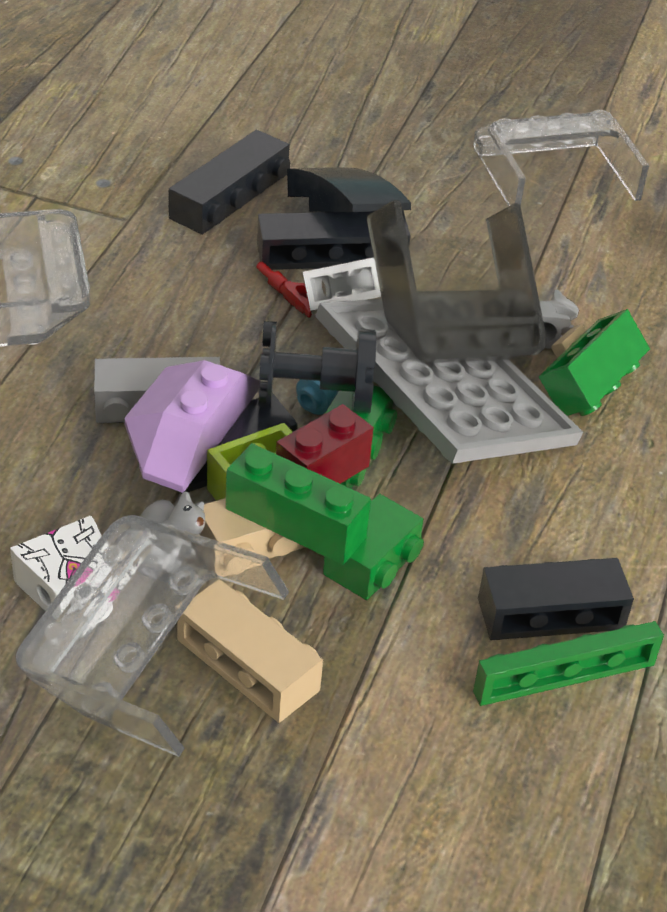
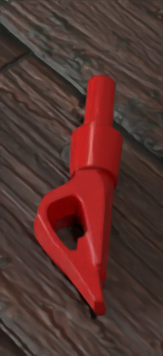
(293, 292)

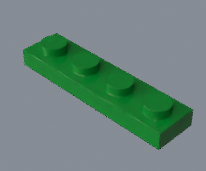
(567, 663)

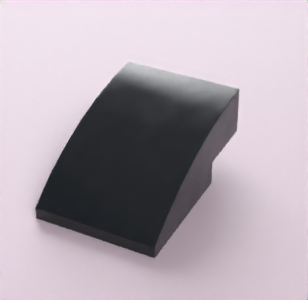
(342, 189)

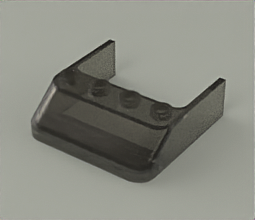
(461, 323)

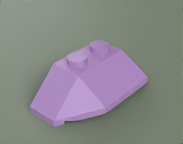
(184, 416)

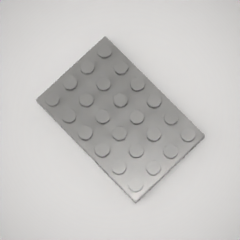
(461, 406)

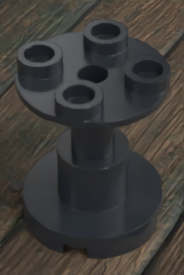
(335, 369)

